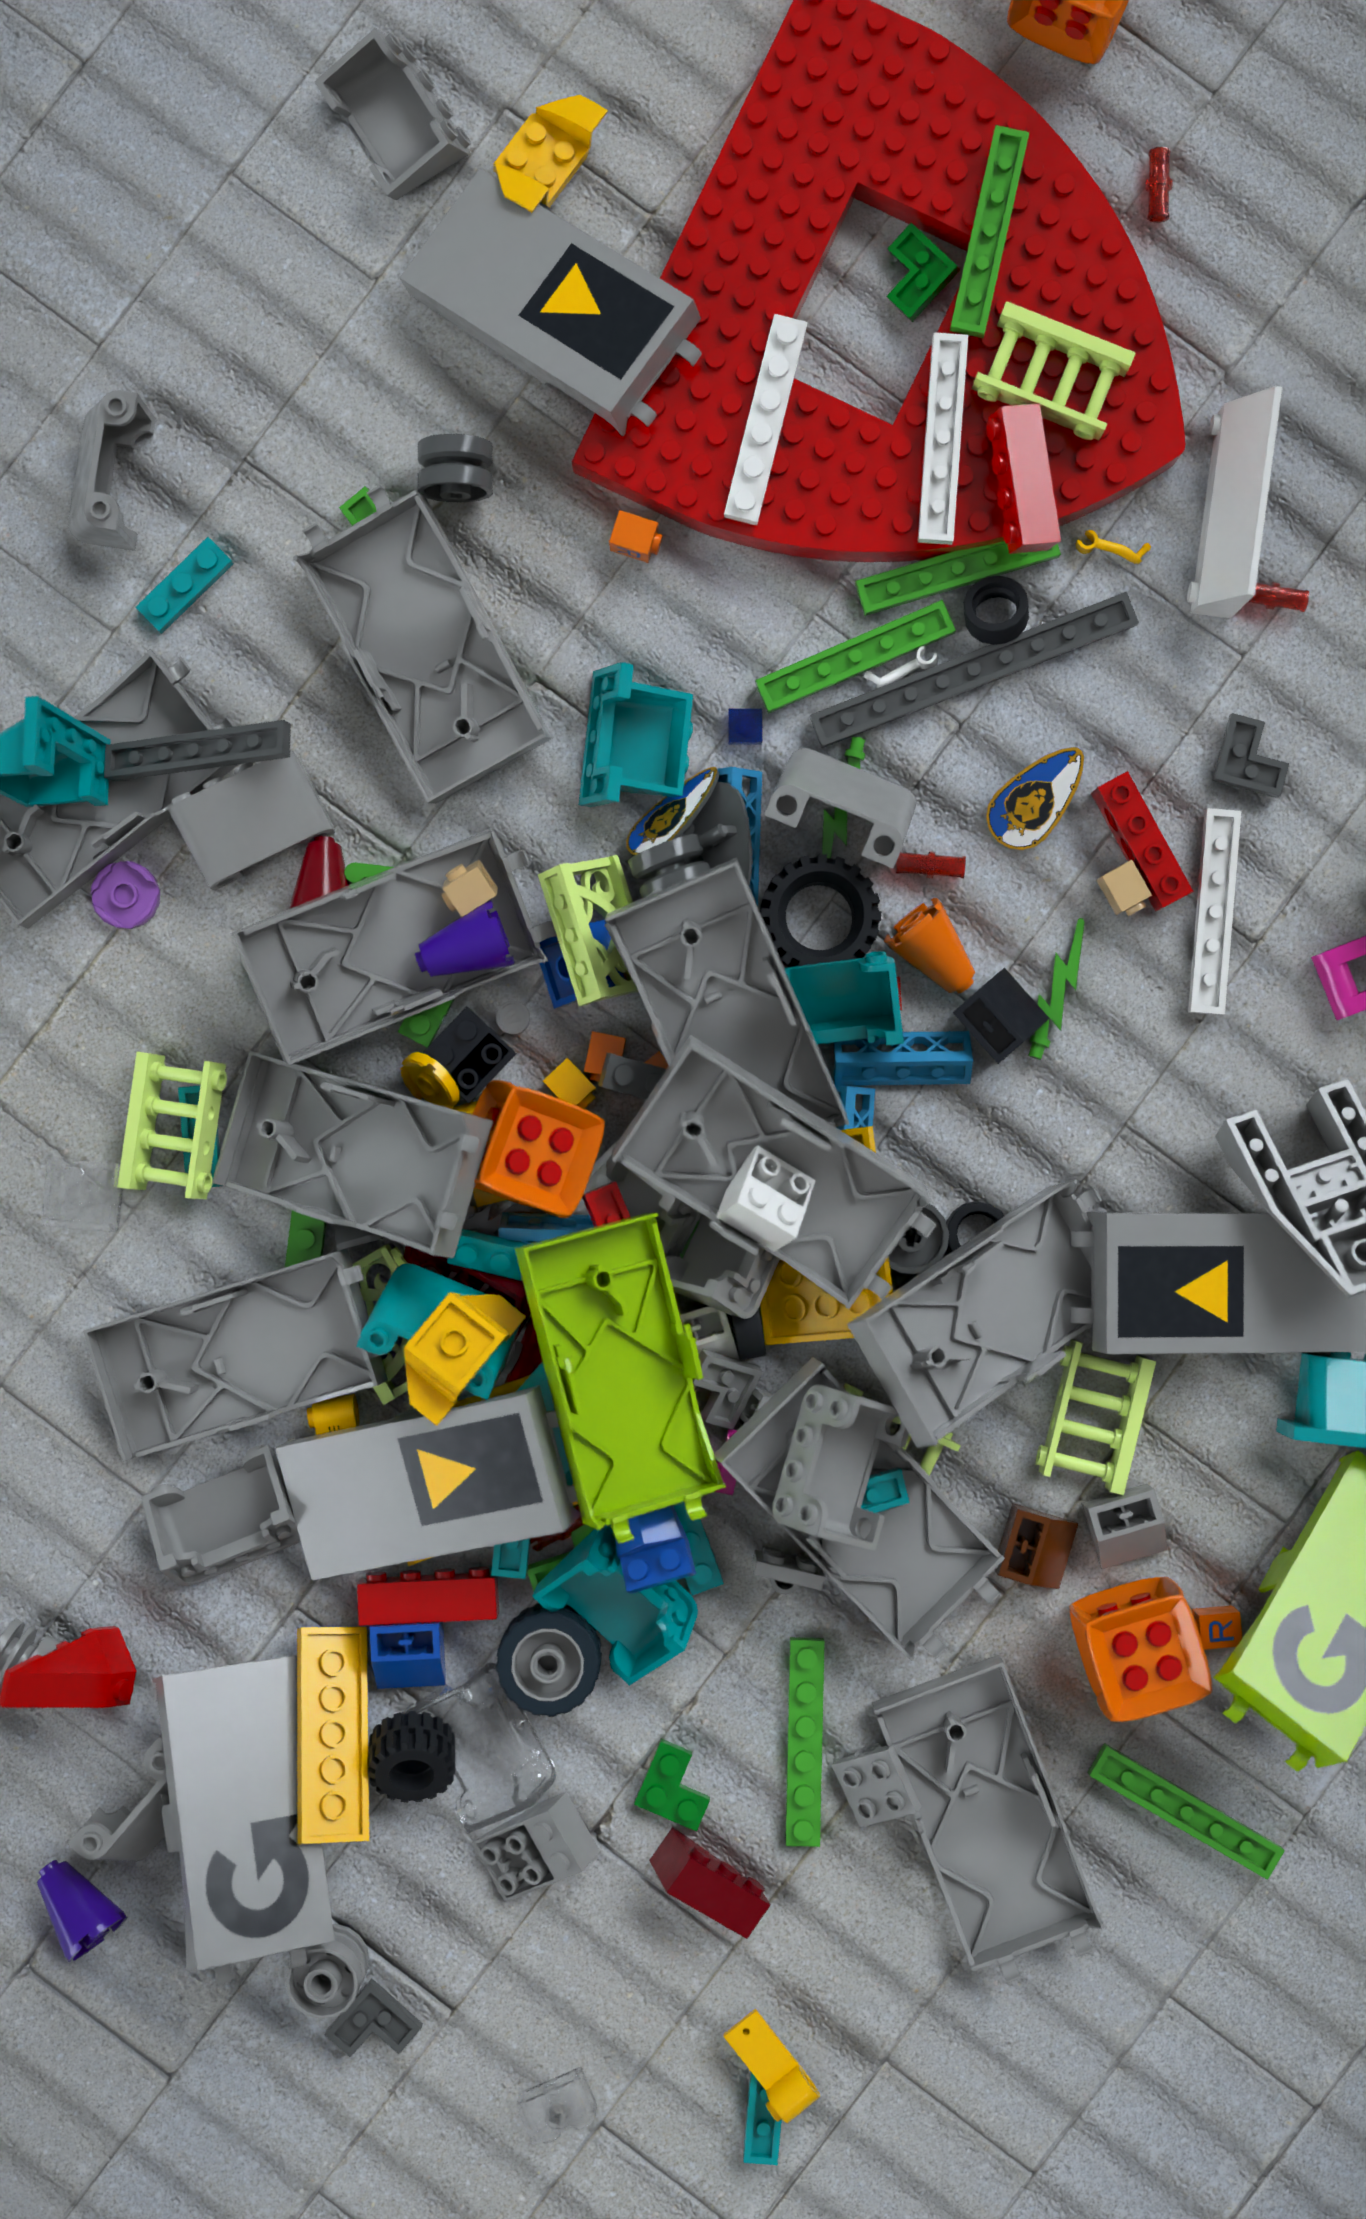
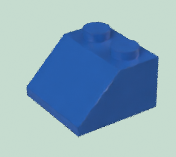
(555, 969)

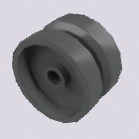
(455, 468)
(668, 863)
(921, 1252)

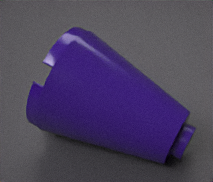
(466, 945)
(77, 1909)

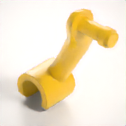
(1112, 547)

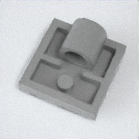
(799, 1571)
(876, 1784)

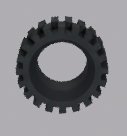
(832, 874)

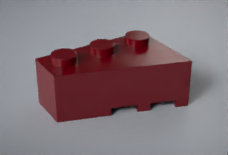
(709, 1884)

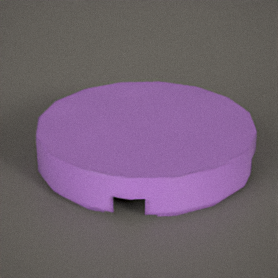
(125, 895)

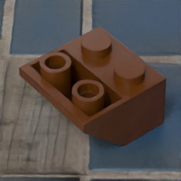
(1035, 1547)

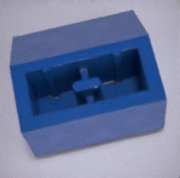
(408, 1655)

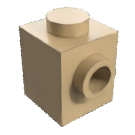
(468, 888)
(1124, 889)

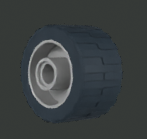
(548, 1660)

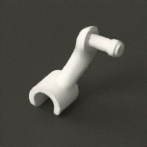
(904, 670)

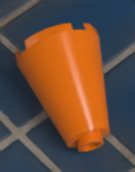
(933, 947)

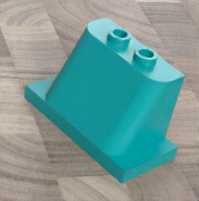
(634, 738)
(52, 758)
(1329, 1401)

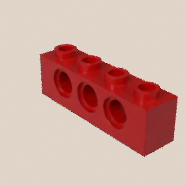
(1141, 840)

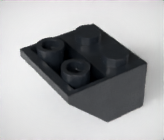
(1001, 1015)
(470, 1053)

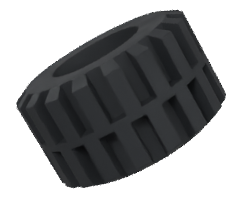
(411, 1756)

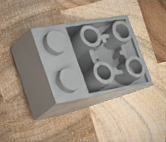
(537, 1847)

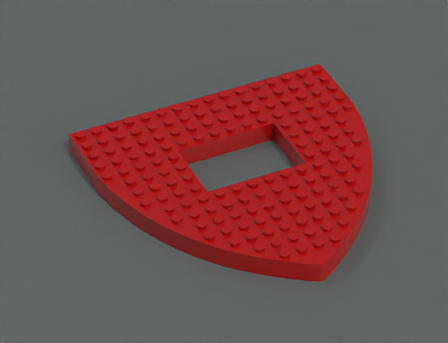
(906, 125)

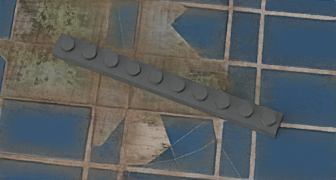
(973, 670)

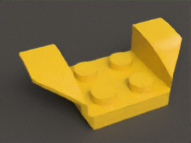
(547, 151)
(454, 1348)

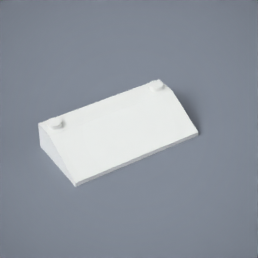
(1235, 504)

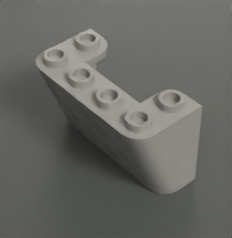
(394, 113)
(851, 790)
(249, 817)
(832, 1466)

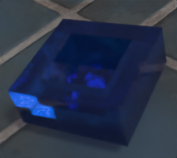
(744, 726)

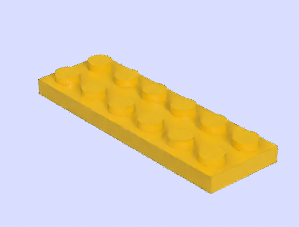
(332, 1735)

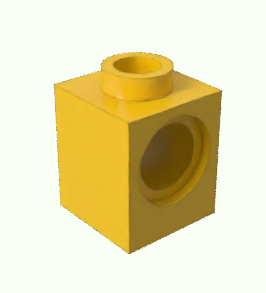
(570, 1084)

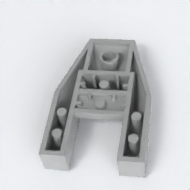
(1318, 1201)

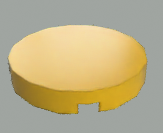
(429, 1080)

